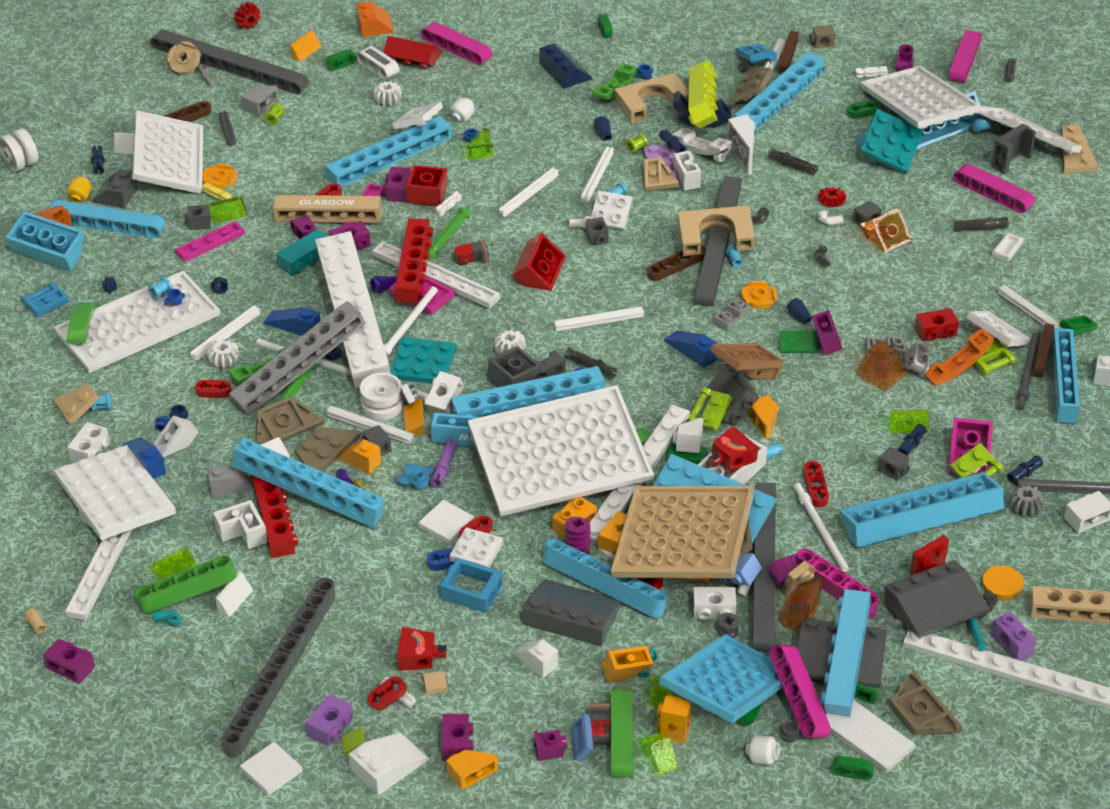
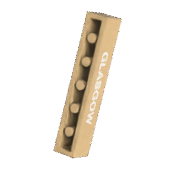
(328, 208)

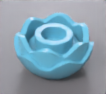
(981, 126)

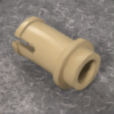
(33, 618)

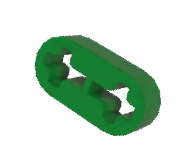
(605, 25)
(341, 59)
(862, 109)
(852, 767)

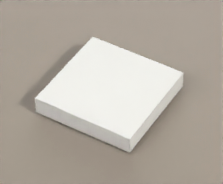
(445, 521)
(271, 768)

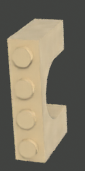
(630, 97)
(736, 219)

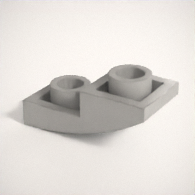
(733, 313)
(896, 342)

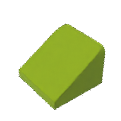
(352, 740)

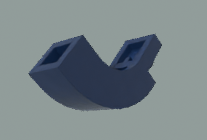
(681, 103)

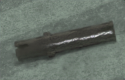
(787, 159)
(980, 224)
(589, 362)

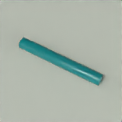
(977, 634)

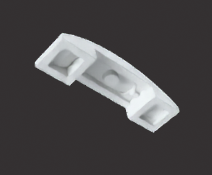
(699, 145)

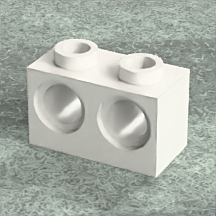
(88, 442)

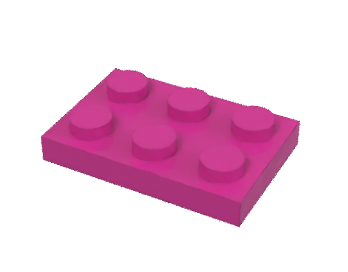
(442, 296)

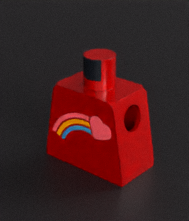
(733, 450)
(418, 650)

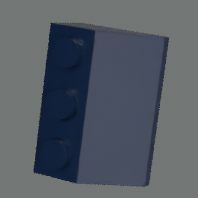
(562, 66)

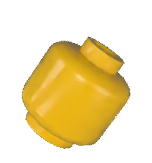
(79, 189)

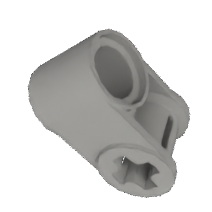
(917, 358)

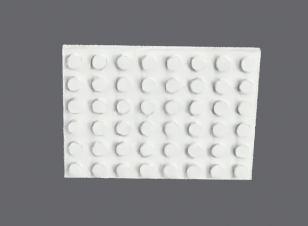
(559, 450)

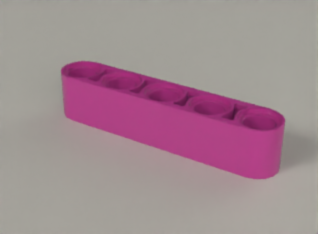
(456, 43)
(965, 56)
(994, 188)
(835, 580)
(800, 691)

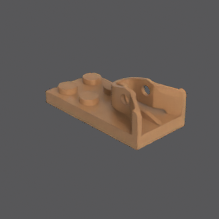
(749, 359)

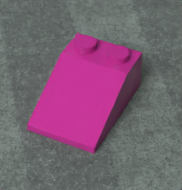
(968, 434)

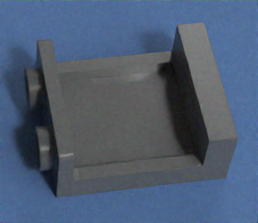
(1011, 145)
(738, 387)

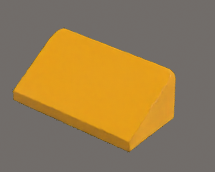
(304, 46)
(414, 417)

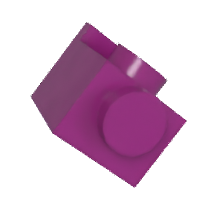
(549, 744)

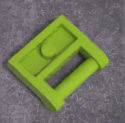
(994, 351)
(714, 410)
(974, 461)

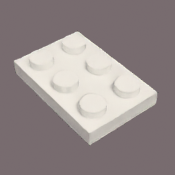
(417, 116)
(998, 328)

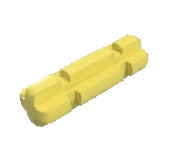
(215, 192)

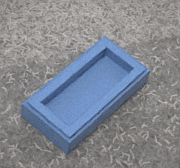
(582, 737)

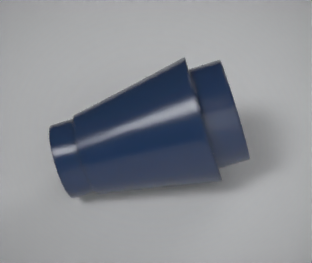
(603, 128)
(799, 311)

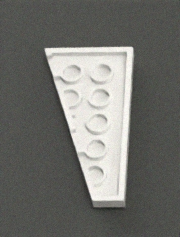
(1012, 120)

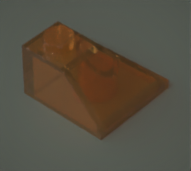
(887, 230)
(882, 366)

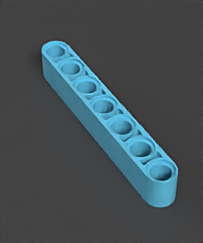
(113, 219)
(599, 576)

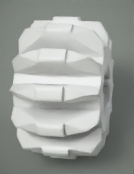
(387, 93)
(509, 340)
(223, 353)

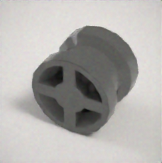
(728, 625)

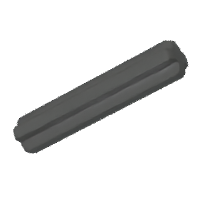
(227, 128)

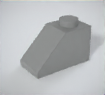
(259, 99)
(227, 480)

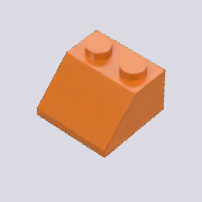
(373, 19)

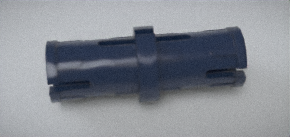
(671, 141)
(97, 159)
(917, 434)
(1032, 464)

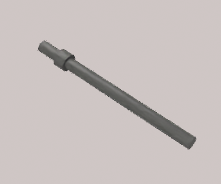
(1023, 392)

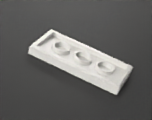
(870, 737)

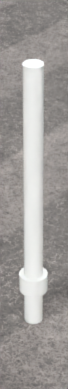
(410, 319)
(806, 501)

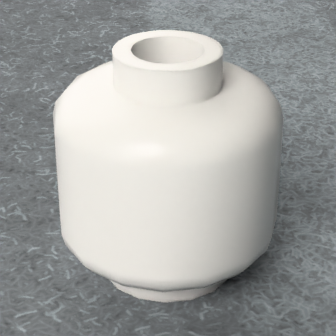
(462, 110)
(763, 750)

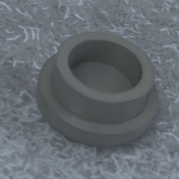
(790, 731)

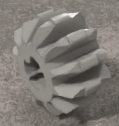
(1026, 500)

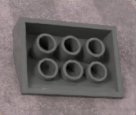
(935, 599)
(570, 612)
(816, 645)

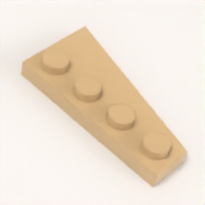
(1080, 161)

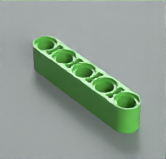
(185, 584)
(621, 733)

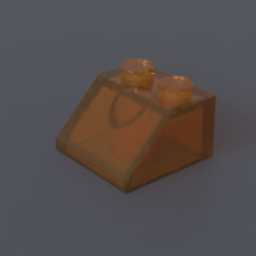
(802, 604)

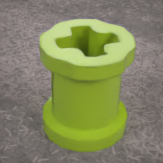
(274, 114)
(636, 143)

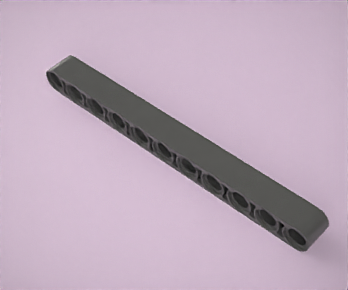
(236, 63)
(717, 245)
(764, 582)
(278, 668)

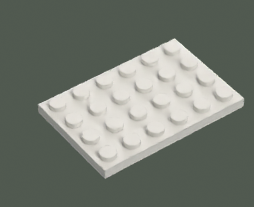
(168, 152)
(114, 492)

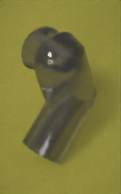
(743, 65)
(761, 216)
(819, 256)
(991, 600)

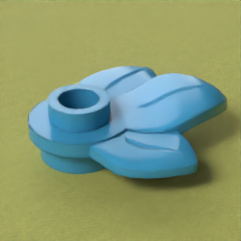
(415, 475)

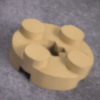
(192, 61)

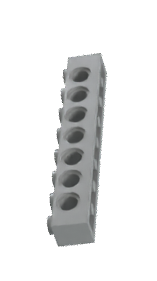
(297, 358)

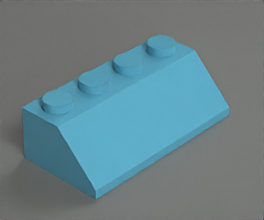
(46, 240)

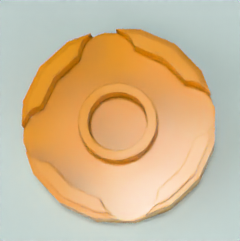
(220, 176)
(759, 295)
(1003, 582)

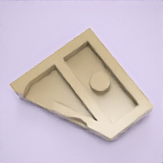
(656, 175)
(76, 402)
(800, 574)

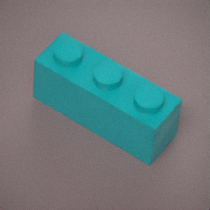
(300, 254)

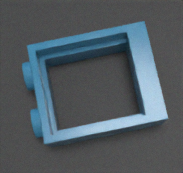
(466, 598)

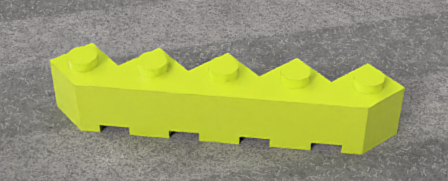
(702, 94)

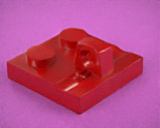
(930, 555)

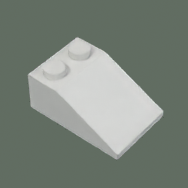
(742, 136)
(385, 761)

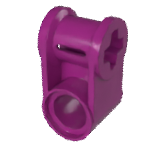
(905, 57)
(302, 226)
(782, 567)

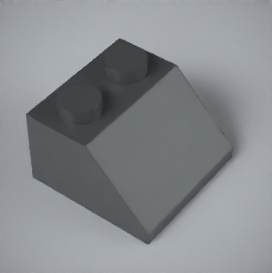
(117, 189)
(512, 367)

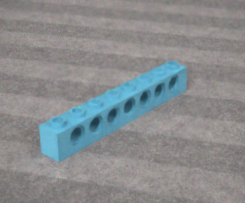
(783, 89)
(388, 152)
(528, 393)
(308, 482)

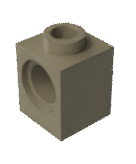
(823, 36)

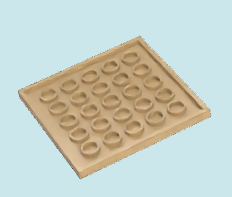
(683, 532)

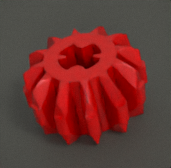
(247, 15)

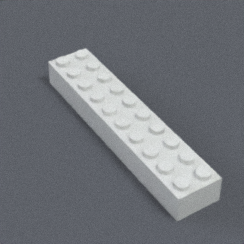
(347, 283)

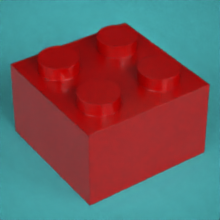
(426, 185)

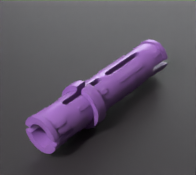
(442, 467)

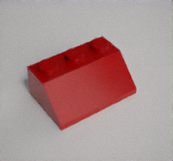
(411, 51)
(539, 263)

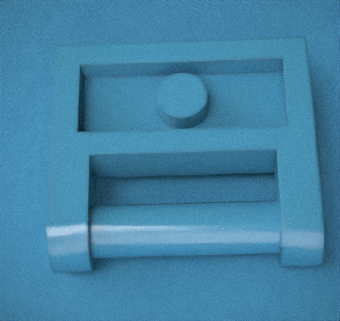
(755, 53)
(45, 299)

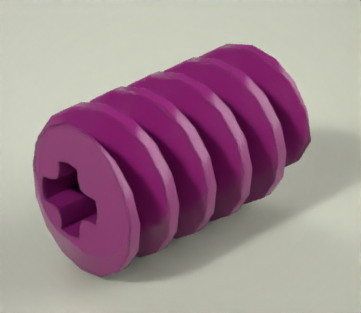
(578, 534)

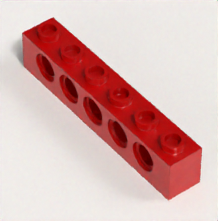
(412, 260)
(275, 517)

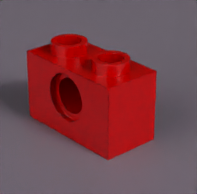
(936, 324)

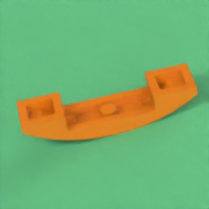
(961, 360)

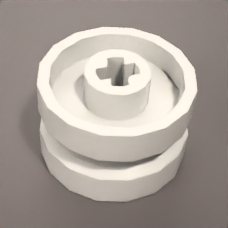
(18, 150)
(381, 396)

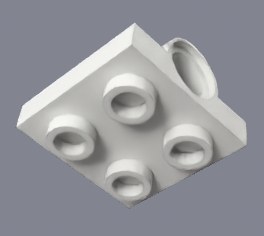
(613, 209)
(477, 547)

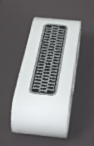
(378, 62)

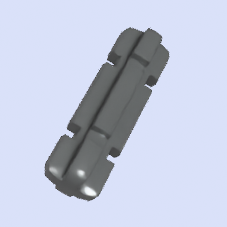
(1010, 70)

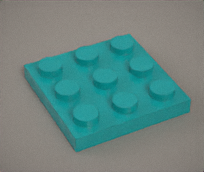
(891, 141)
(422, 359)

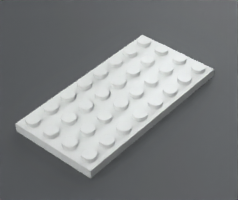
(920, 97)
(138, 323)

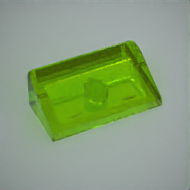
(227, 209)
(905, 420)
(173, 564)

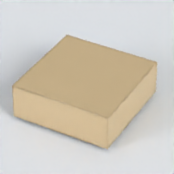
(435, 682)

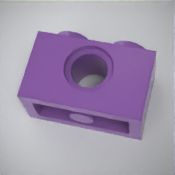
(1013, 637)
(329, 720)

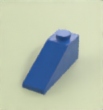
(293, 320)
(694, 346)
(148, 456)

